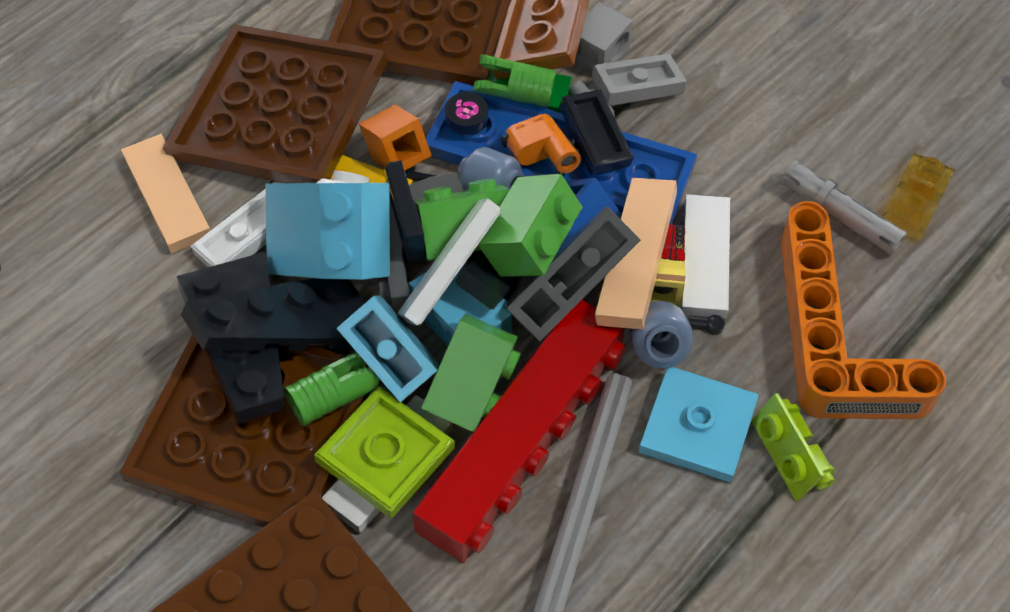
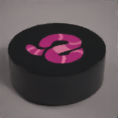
(466, 113)

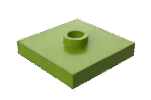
(384, 452)

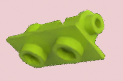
(785, 439)

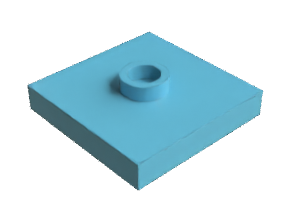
(699, 424)

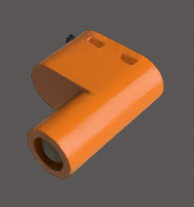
(541, 139)

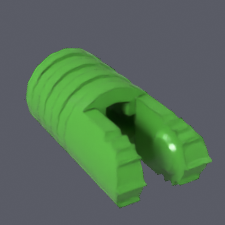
(526, 81)
(330, 388)

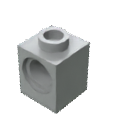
(603, 37)

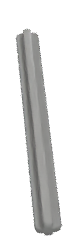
(584, 495)

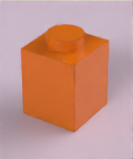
(395, 137)

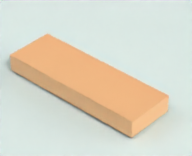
(166, 193)

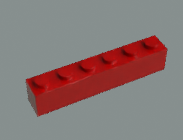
(517, 433)

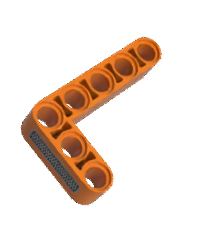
(825, 328)

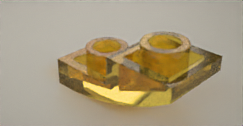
(918, 195)

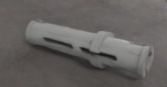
(843, 207)

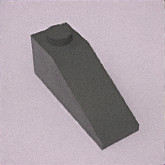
(573, 273)

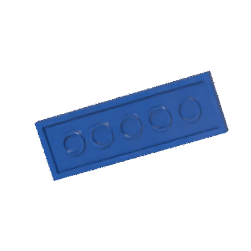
(650, 159)

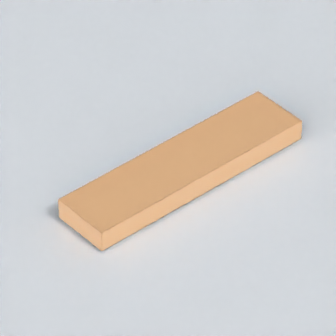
(631, 282)

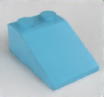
(328, 230)

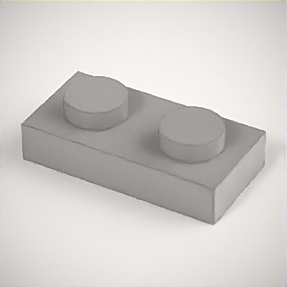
(639, 79)

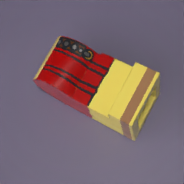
(672, 266)

